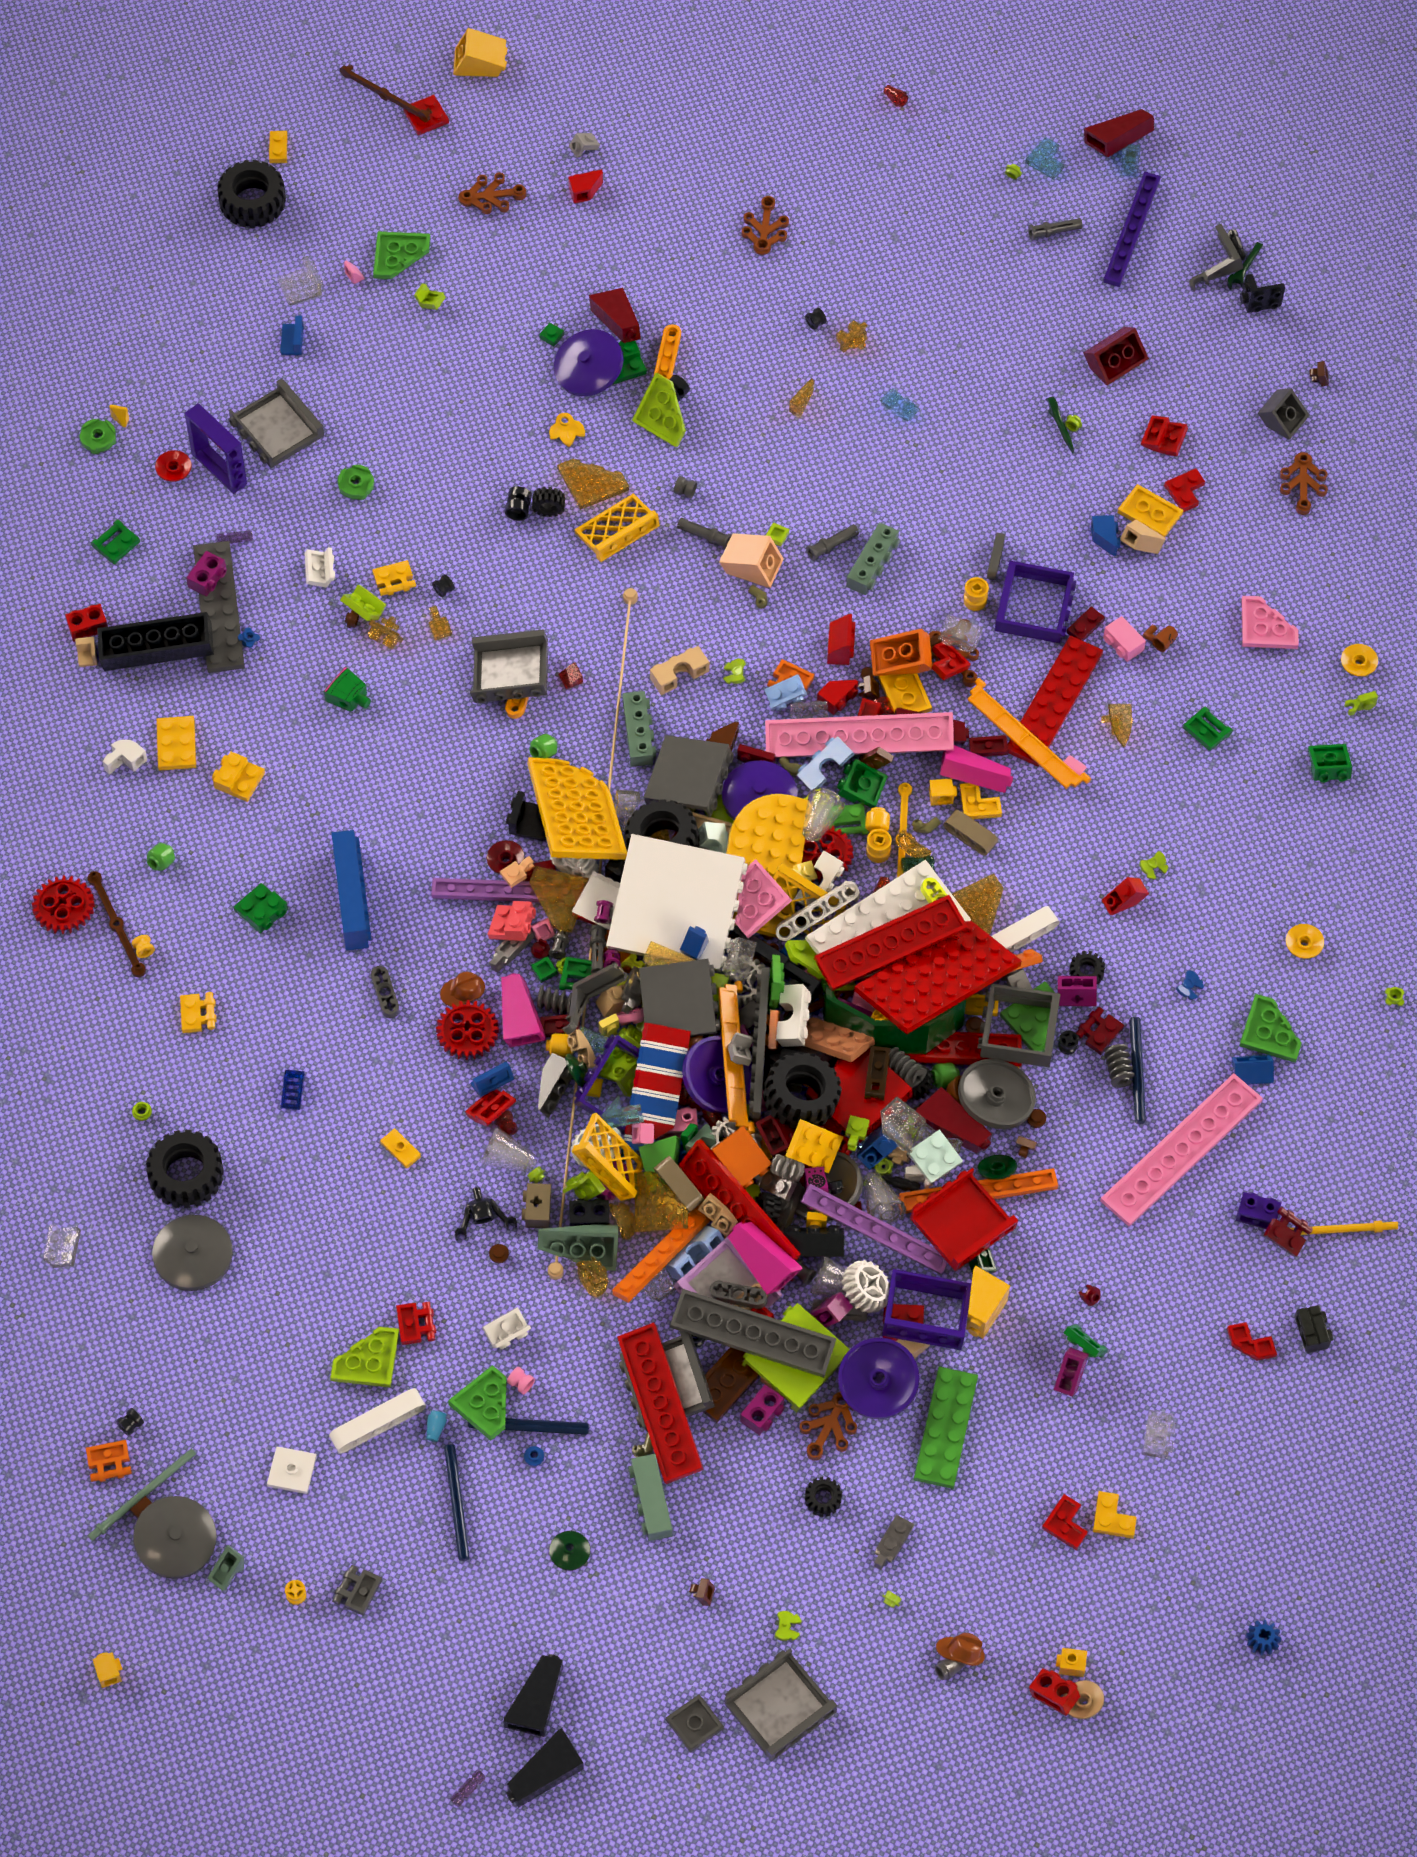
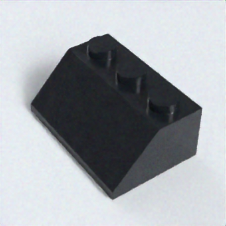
(817, 1241)

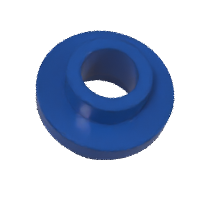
(534, 1461)

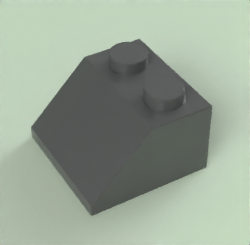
(1283, 413)

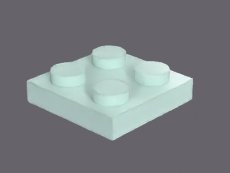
(935, 1157)

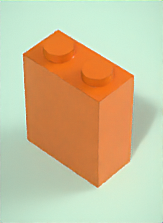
(742, 1156)

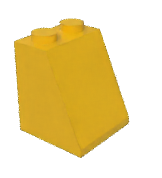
(479, 55)
(986, 1302)

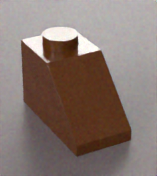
(726, 734)

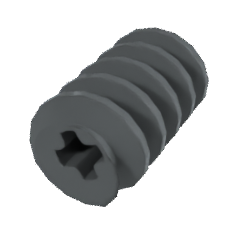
(554, 1001)
(1118, 1065)
(906, 1067)

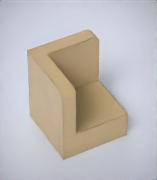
(86, 651)

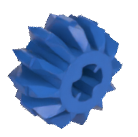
(1260, 1643)

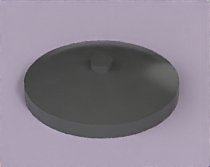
(997, 1094)
(843, 1169)
(192, 1252)
(174, 1537)

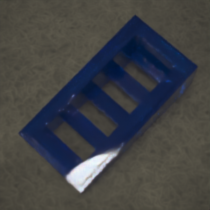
(296, 1075)

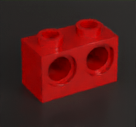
(88, 625)
(1051, 1695)

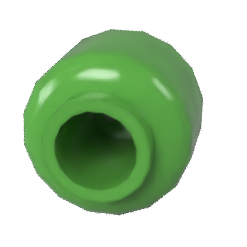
(543, 746)
(160, 857)
(944, 1074)

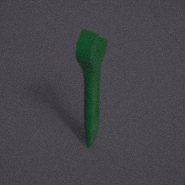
(1238, 277)
(1054, 412)

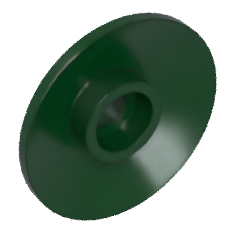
(577, 1069)
(997, 1167)
(569, 1559)

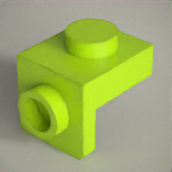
(429, 299)

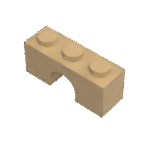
(691, 661)

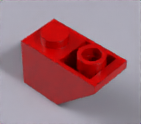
(585, 185)
(838, 694)
(1125, 895)

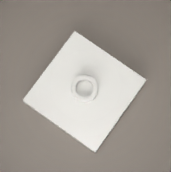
(291, 1470)

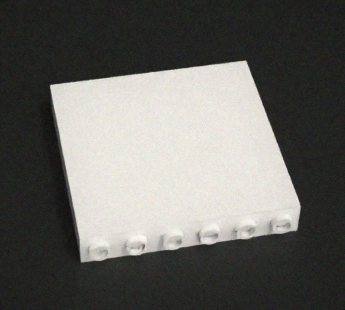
(673, 888)

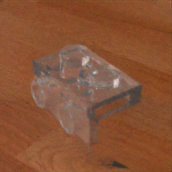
(814, 709)
(61, 1246)
(660, 1286)

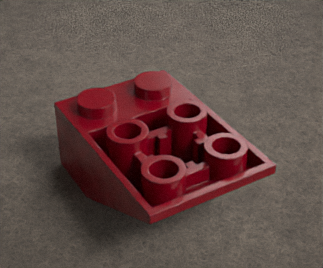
(775, 1135)

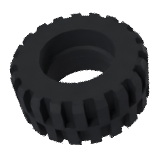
(254, 211)
(663, 816)
(805, 1070)
(189, 1191)

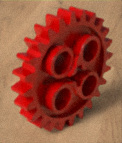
(839, 846)
(63, 904)
(468, 1014)

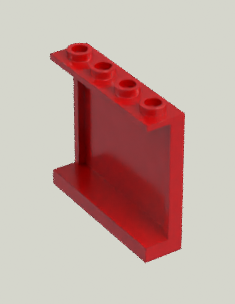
(853, 1084)
(962, 1220)

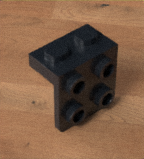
(1260, 298)
(525, 819)

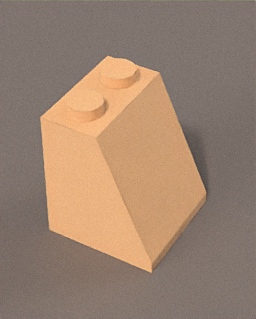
(752, 558)

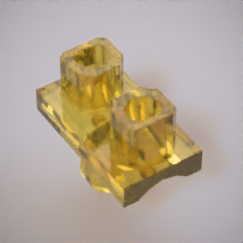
(854, 338)
(391, 636)

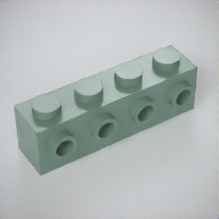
(872, 559)
(637, 728)
(651, 1497)

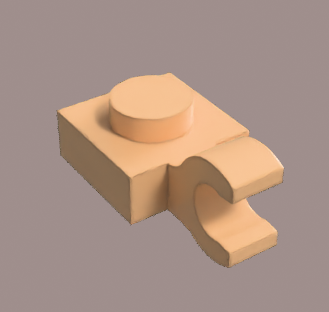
(516, 873)

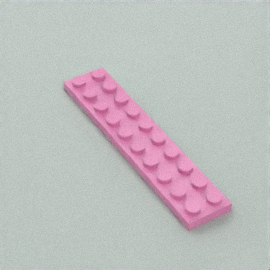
(861, 734)
(1181, 1150)

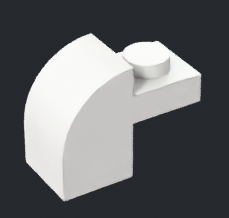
(124, 752)

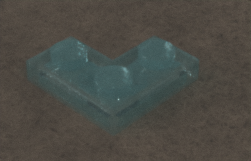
(1042, 159)

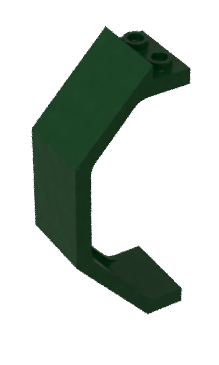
(888, 1034)

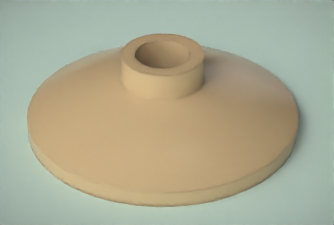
(1093, 1695)

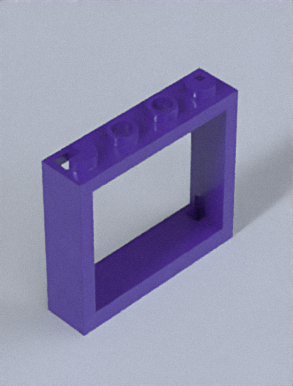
(202, 426)
(1041, 574)
(599, 1062)
(922, 1332)

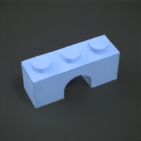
(835, 751)
(695, 1250)

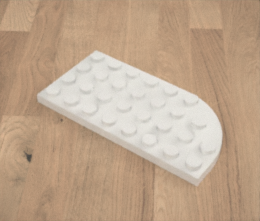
(880, 907)

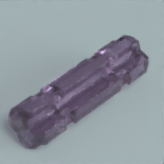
(235, 537)
(467, 1788)

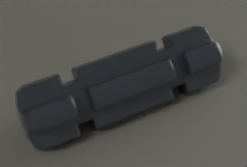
(1237, 242)
(901, 1183)

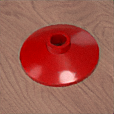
(171, 460)

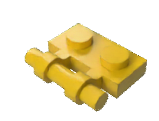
(394, 574)
(191, 1012)

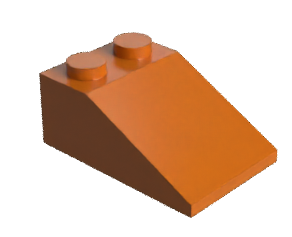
(901, 653)

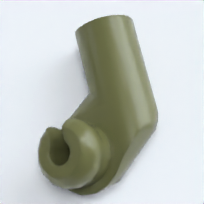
(761, 596)
(792, 768)
(920, 827)
(644, 1449)

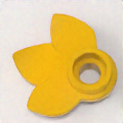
(566, 431)

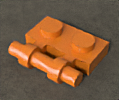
(786, 670)
(772, 1021)
(106, 1455)

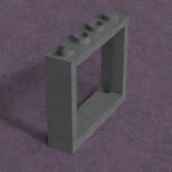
(1025, 997)

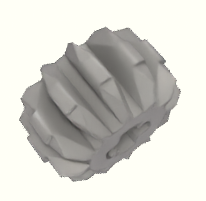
(787, 1168)

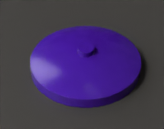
(588, 362)
(754, 781)
(705, 1075)
(878, 1378)

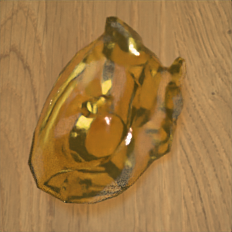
(911, 846)
(624, 1218)
(593, 1276)

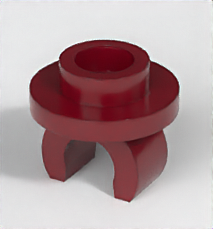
(540, 949)
(1091, 1296)

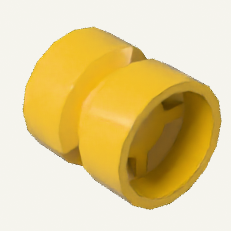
(976, 594)
(878, 846)

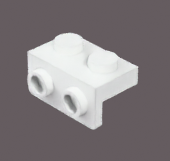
(319, 567)
(506, 1328)

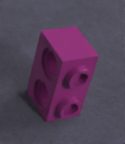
(203, 571)
(758, 1408)

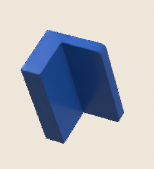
(292, 337)
(1254, 1069)
(492, 1079)

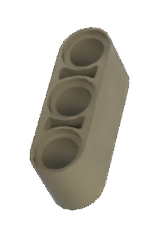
(970, 832)
(679, 1183)

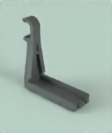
(1223, 268)
(590, 987)

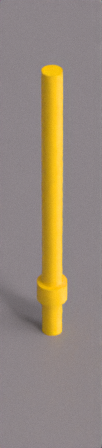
(1376, 1226)

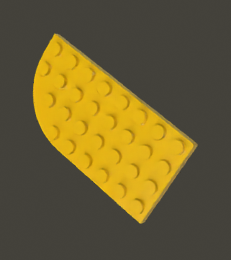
(575, 811)
(771, 834)

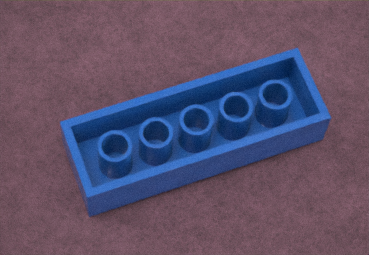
(351, 890)

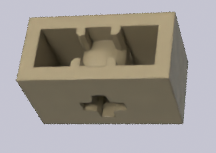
(537, 1216)

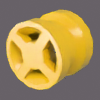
(143, 946)
(295, 1587)

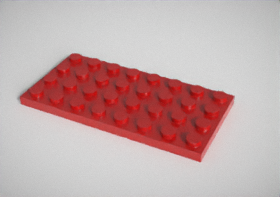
(937, 977)

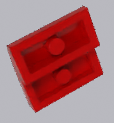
(1164, 435)
(490, 1107)

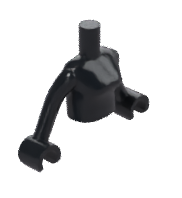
(482, 1213)

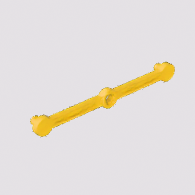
(904, 791)

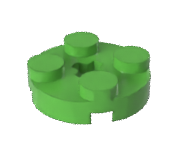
(100, 444)
(356, 491)

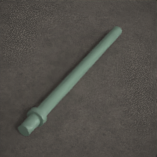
(101, 1528)

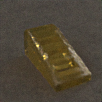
(800, 400)

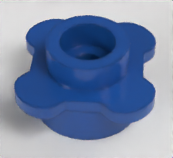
(248, 642)

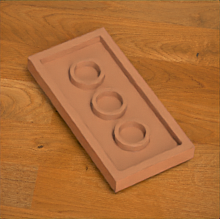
(836, 1040)

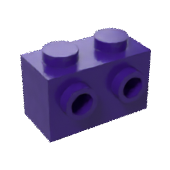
(1257, 1210)

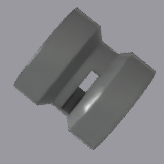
(685, 487)

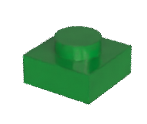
(551, 334)
(544, 969)
(688, 1134)

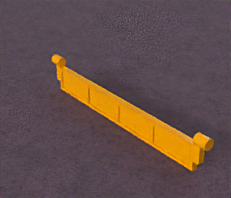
(1024, 738)
(733, 1072)

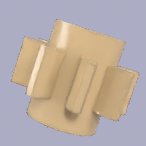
(899, 1156)

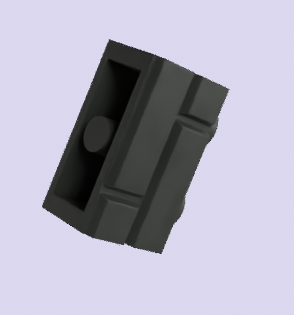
(1313, 1328)

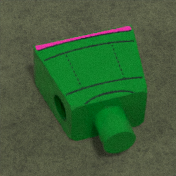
(347, 691)

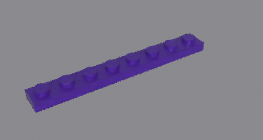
(1132, 229)

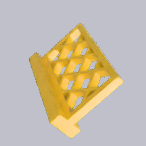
(626, 535)
(807, 887)
(602, 1167)

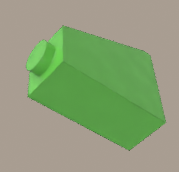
(657, 1151)

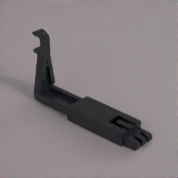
(764, 953)

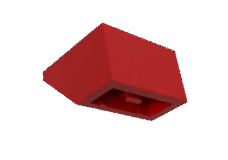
(841, 640)

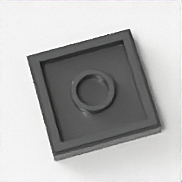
(694, 1723)

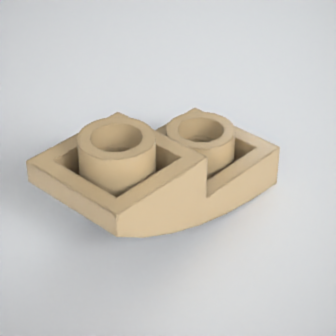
(578, 1042)
(719, 1214)

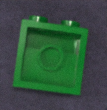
(632, 363)
(1330, 762)
(861, 783)
(261, 908)

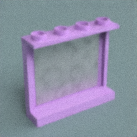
(720, 1265)

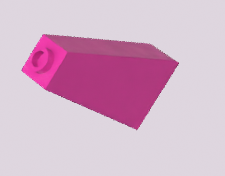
(975, 769)
(519, 1013)
(764, 1258)

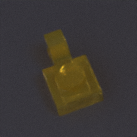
(439, 626)

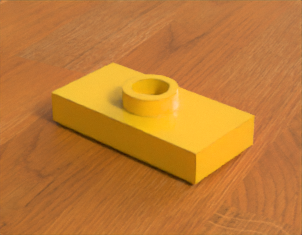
(400, 1148)

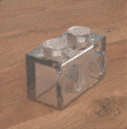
(960, 633)
(625, 804)
(739, 959)
(1158, 1433)

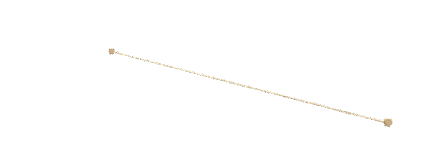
(630, 597)

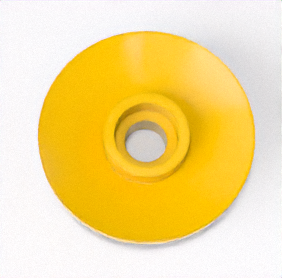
(1362, 654)
(1304, 934)

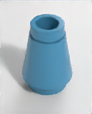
(435, 1425)

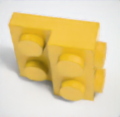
(237, 776)

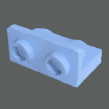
(785, 693)

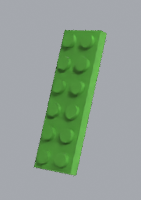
(946, 1427)

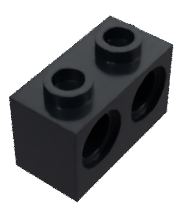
(589, 1209)

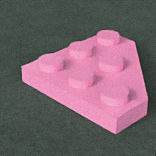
(1265, 626)
(759, 899)

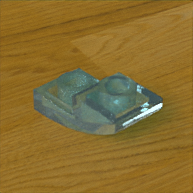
(898, 405)

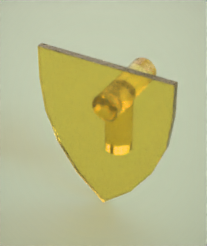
(1121, 721)

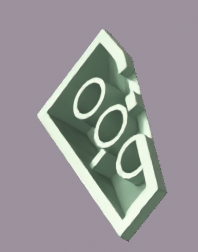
(582, 1243)

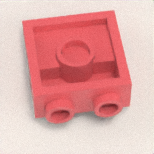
(512, 921)

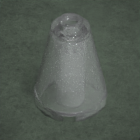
(821, 813)
(508, 1153)
(881, 1199)
(828, 1278)

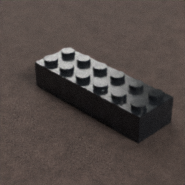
(155, 641)

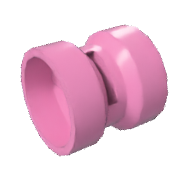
(520, 1380)

